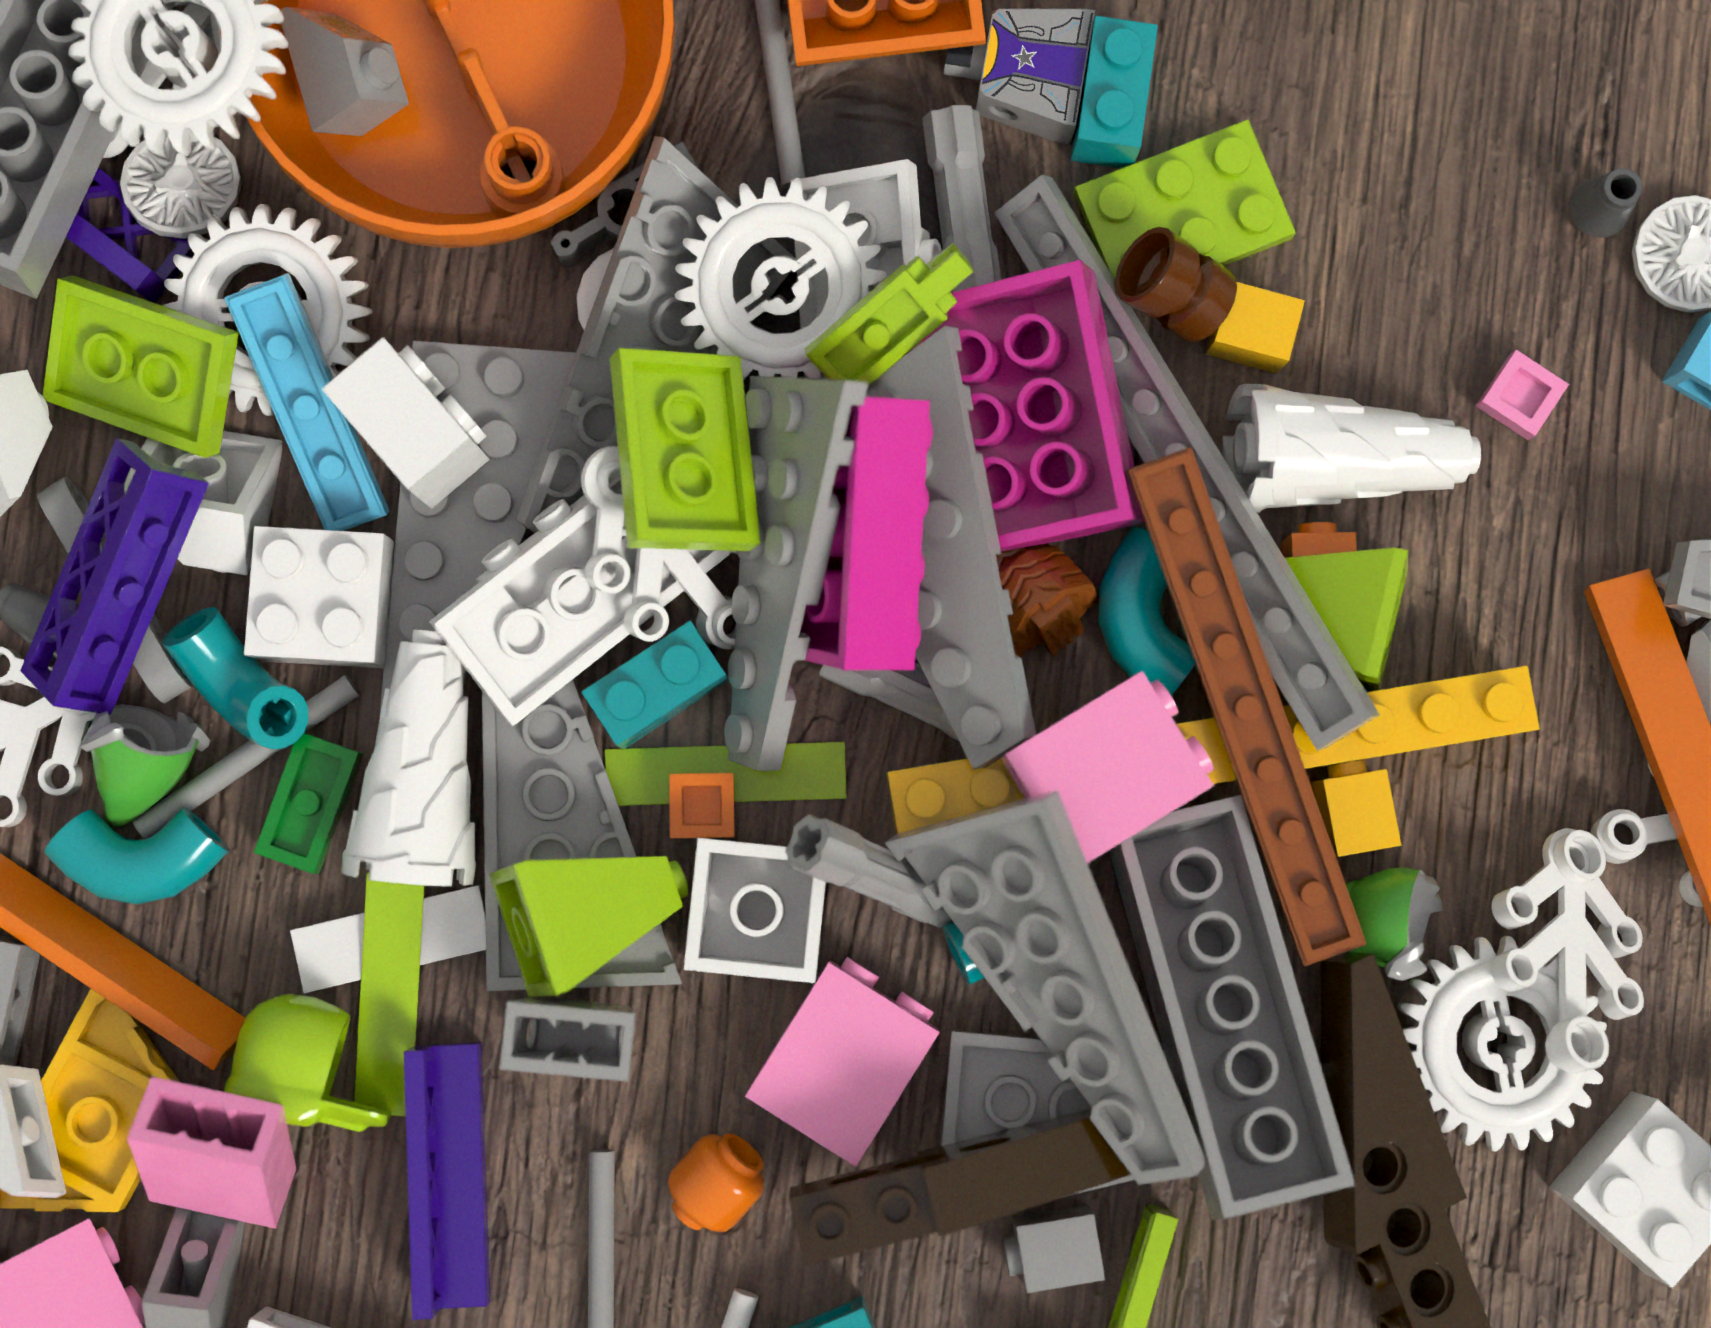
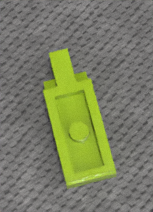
(890, 319)

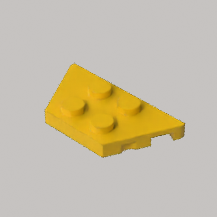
(91, 1106)

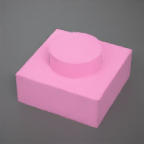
(1522, 395)

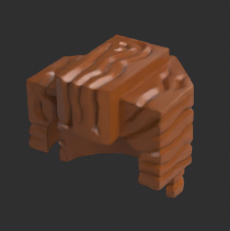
(1045, 597)

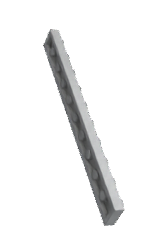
(1161, 422)

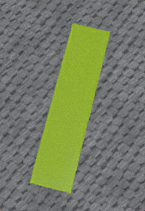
(806, 773)
(388, 992)

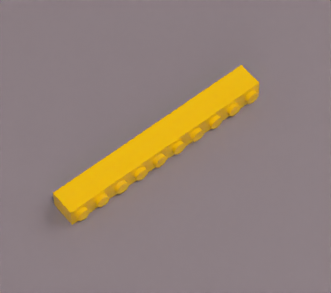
(1408, 721)

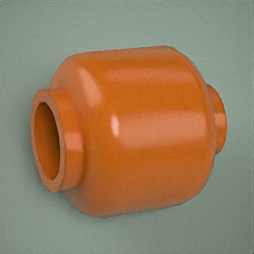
(716, 1182)

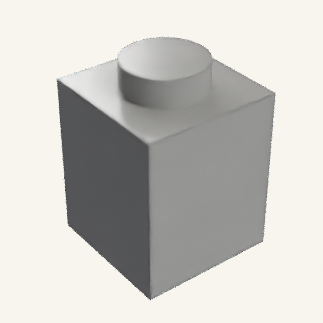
(1054, 1249)

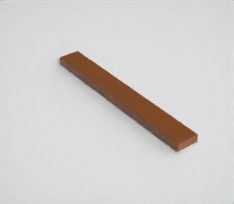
(1246, 706)

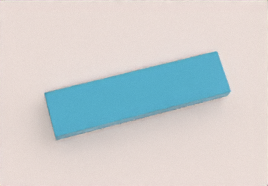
(293, 378)

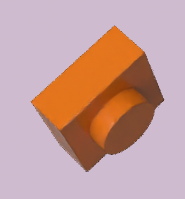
(1317, 539)
(701, 805)

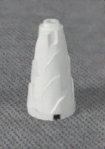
(1331, 449)
(418, 782)

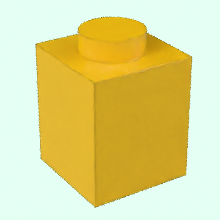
(1258, 329)
(1357, 808)

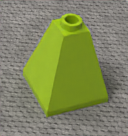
(1358, 602)
(582, 913)

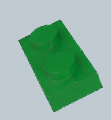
(308, 803)

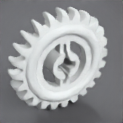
(206, 100)
(791, 216)
(279, 244)
(1433, 1037)

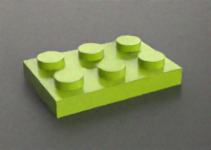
(1205, 191)
(139, 366)
(684, 451)

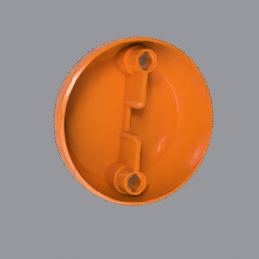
(483, 94)

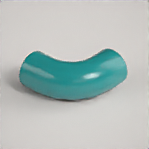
(1133, 618)
(236, 683)
(136, 869)

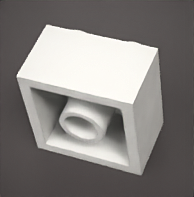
(397, 413)
(319, 597)
(753, 913)
(1644, 1187)

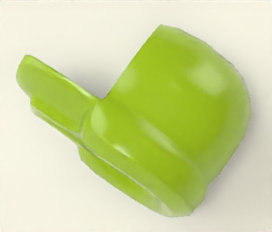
(291, 1059)

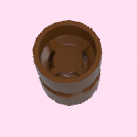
(1175, 284)

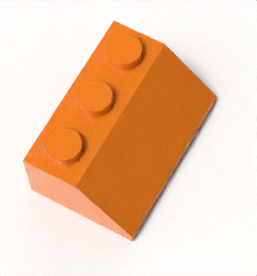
(877, 28)

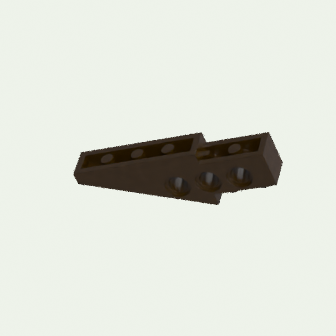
(1388, 1112)
(952, 1186)

